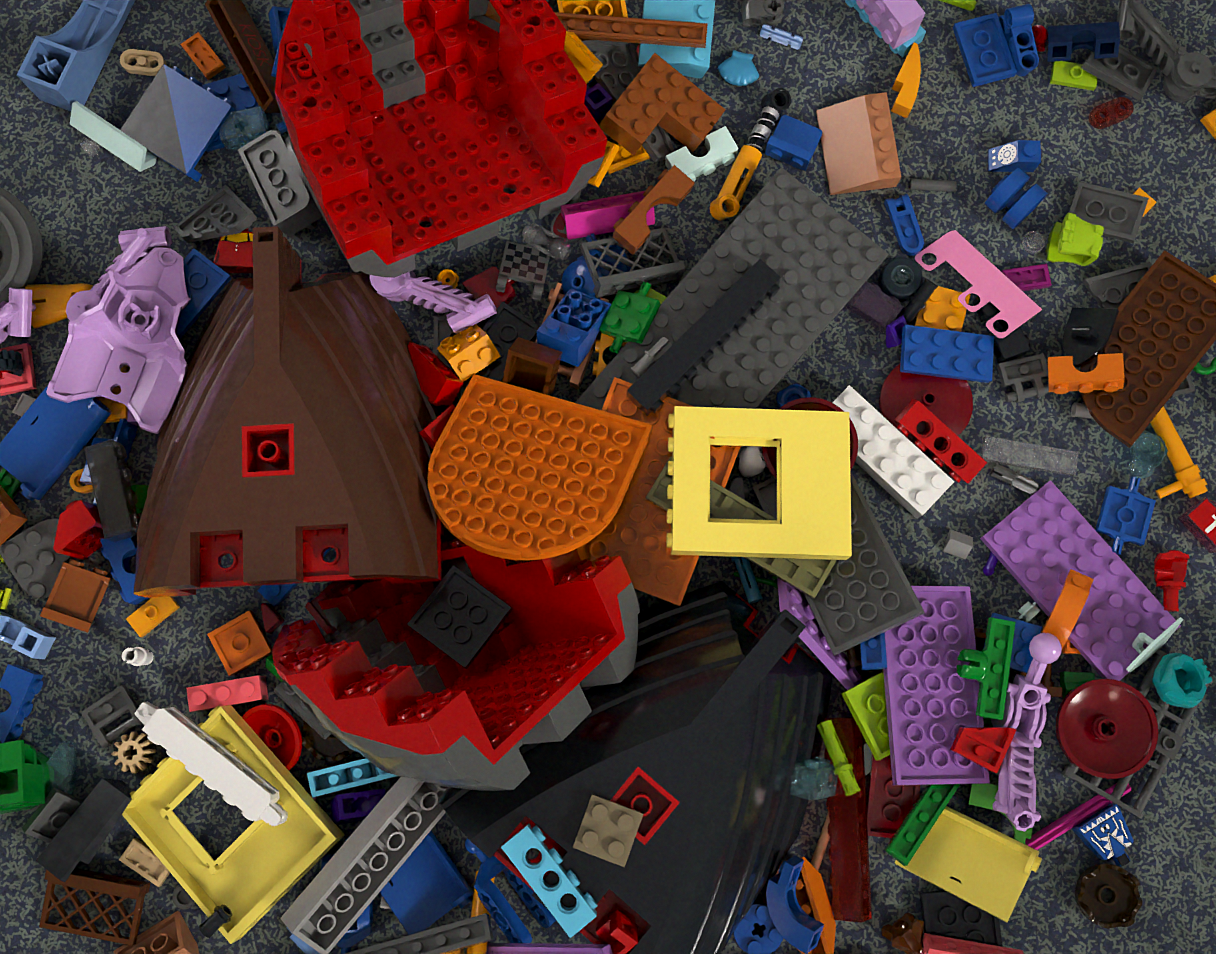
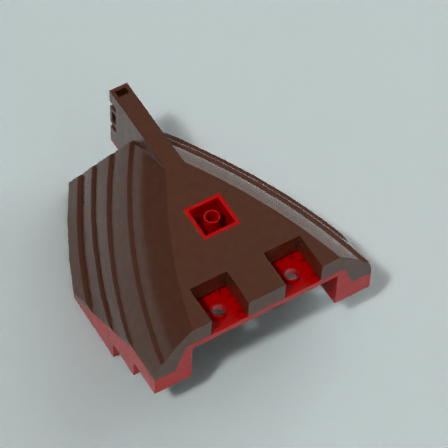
(292, 442)

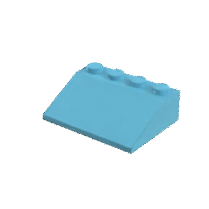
(686, 60)

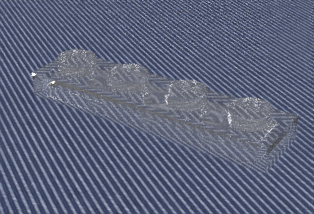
(1029, 456)

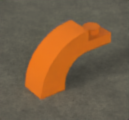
(1068, 606)

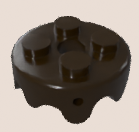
(324, 749)
(1125, 895)

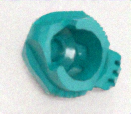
(1181, 680)

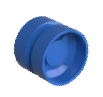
(1010, 194)

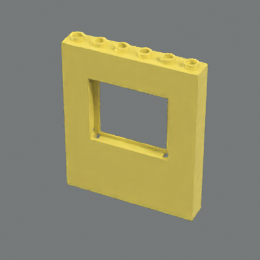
(810, 483)
(261, 860)

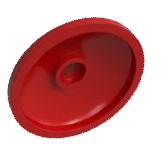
(270, 720)

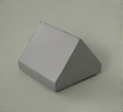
(958, 544)

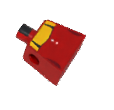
(235, 253)

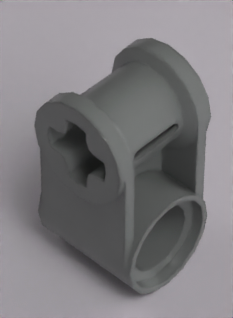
(760, 12)

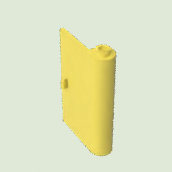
(983, 859)

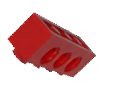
(970, 461)

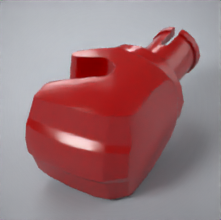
(1169, 575)

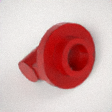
(1040, 35)

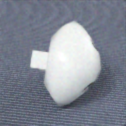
(750, 461)

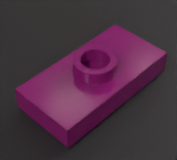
(1029, 277)

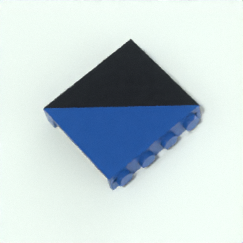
(177, 119)

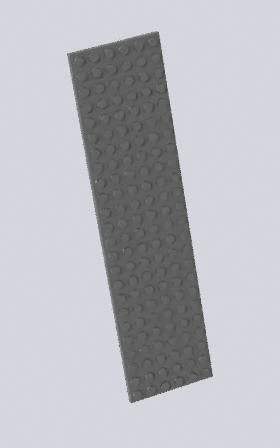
(820, 269)

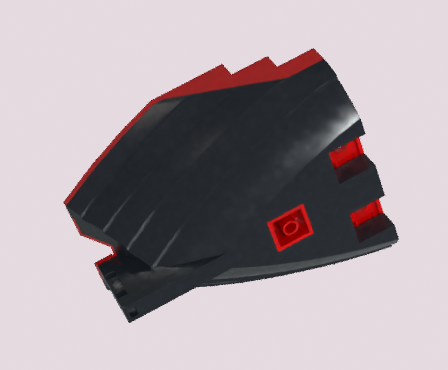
(697, 745)

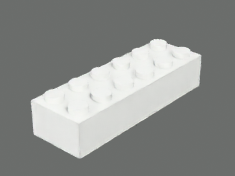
(892, 457)

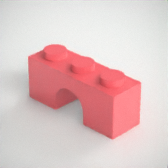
(227, 693)

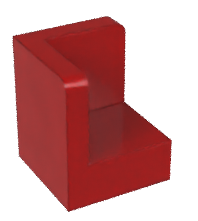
(618, 932)

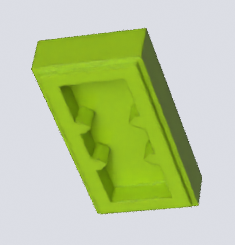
(1072, 75)

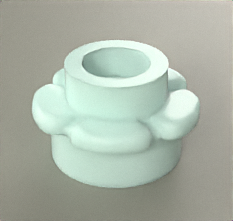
(1028, 611)

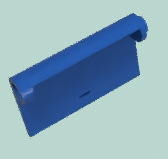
(49, 440)
(426, 887)

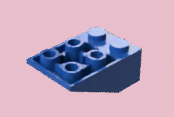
(573, 326)

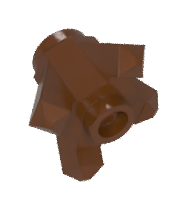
(905, 934)

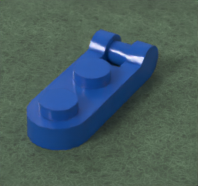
(905, 224)

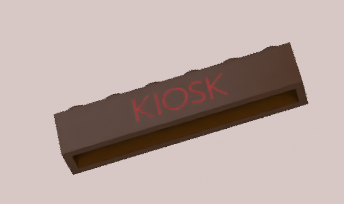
(247, 49)

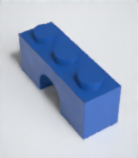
(119, 556)
(22, 687)

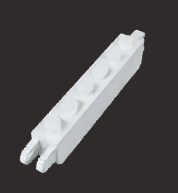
(212, 763)

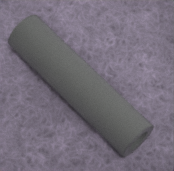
(933, 185)

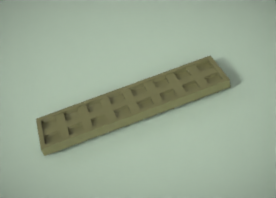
(802, 574)

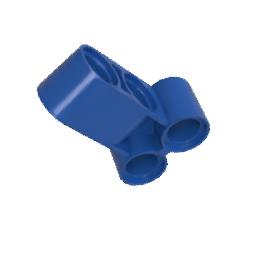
(1017, 24)

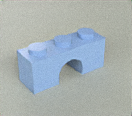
(25, 637)

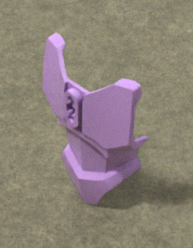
(131, 329)

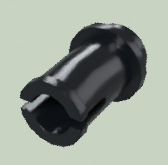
(216, 920)

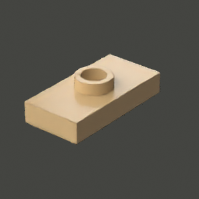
(144, 861)

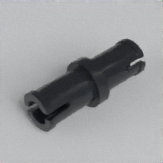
(918, 300)

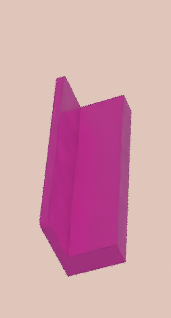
(600, 215)

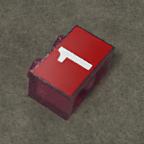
(1201, 522)

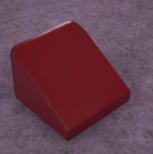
(271, 618)

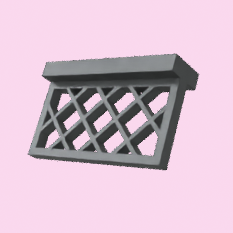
(632, 280)

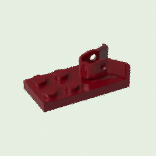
(887, 802)

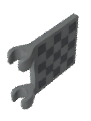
(523, 265)

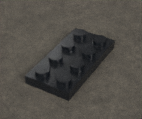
(503, 330)

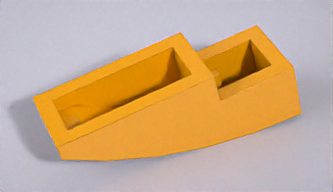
(907, 83)

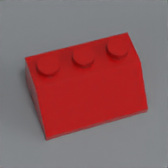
(79, 530)

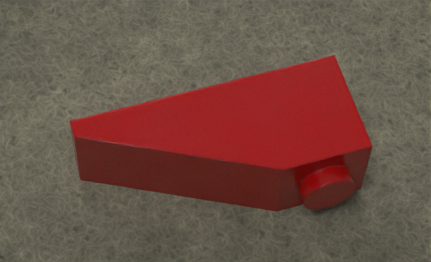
(434, 376)

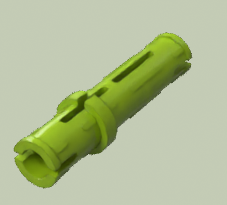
(838, 757)

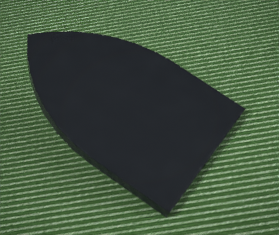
(1087, 332)

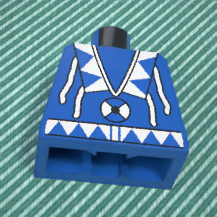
(1106, 834)

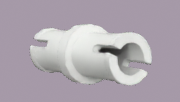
(137, 656)

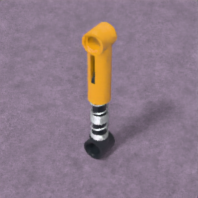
(749, 156)

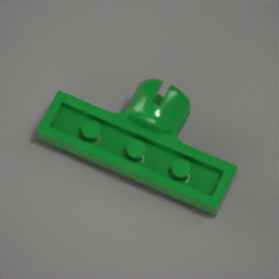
(990, 668)

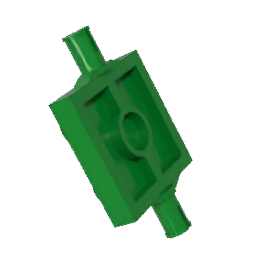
(630, 317)

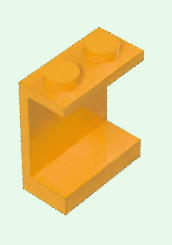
(581, 56)

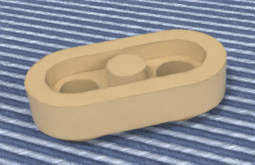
(144, 64)

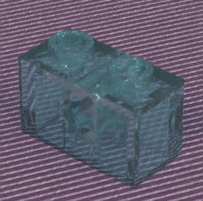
(251, 120)

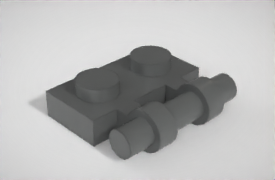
(1021, 371)

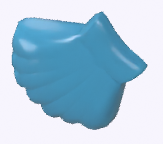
(739, 69)

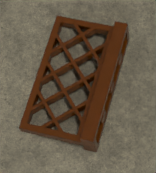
(92, 883)

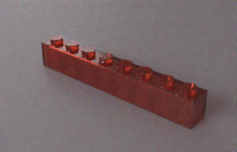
(849, 832)

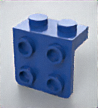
(793, 142)

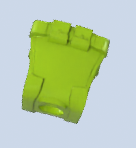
(1074, 241)

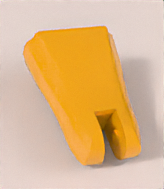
(52, 301)

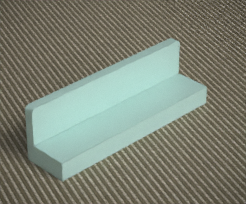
(111, 137)

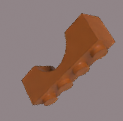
(670, 189)

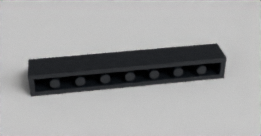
(703, 337)

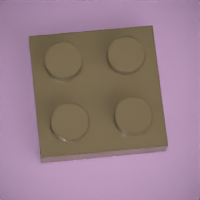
(608, 830)

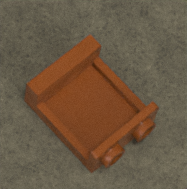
(76, 595)

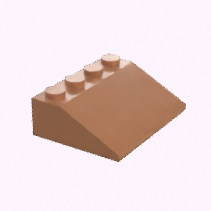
(859, 145)

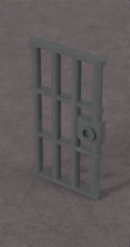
(1167, 746)

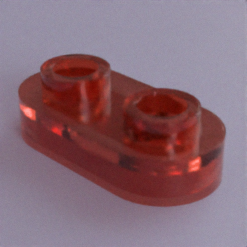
(1112, 113)

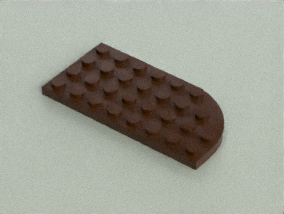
(1162, 335)

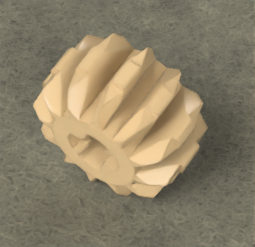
(133, 762)

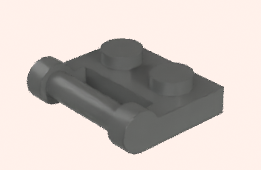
(108, 710)

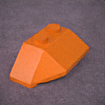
(815, 902)

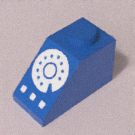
(1010, 156)

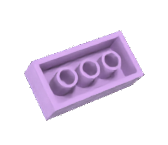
(894, 18)

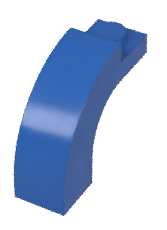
(787, 915)

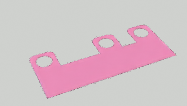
(986, 279)

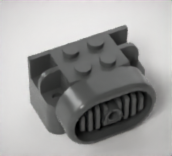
(280, 183)

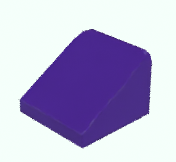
(894, 332)

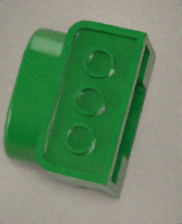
(22, 777)

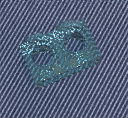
(814, 779)

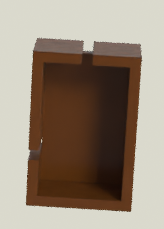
(532, 366)

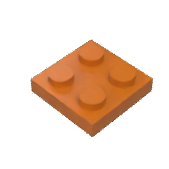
(240, 643)

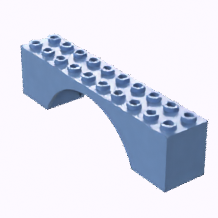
(68, 62)

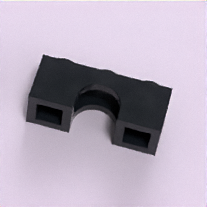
(1009, 347)

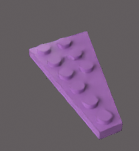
(813, 637)

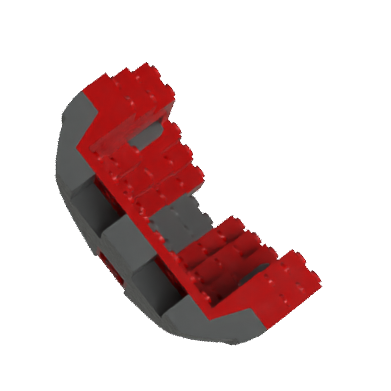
(429, 119)
(451, 725)

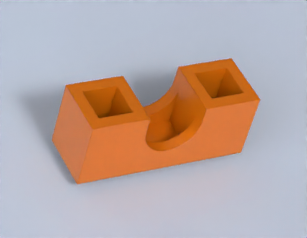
(1106, 376)

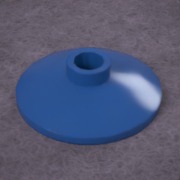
(579, 270)

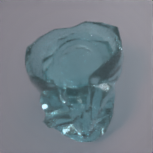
(1146, 455)

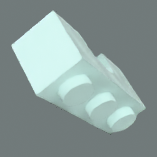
(720, 149)

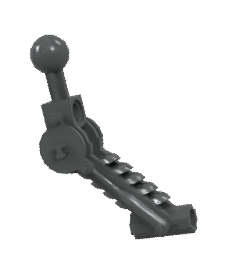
(1183, 72)

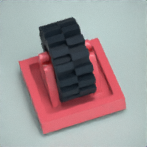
(16, 369)

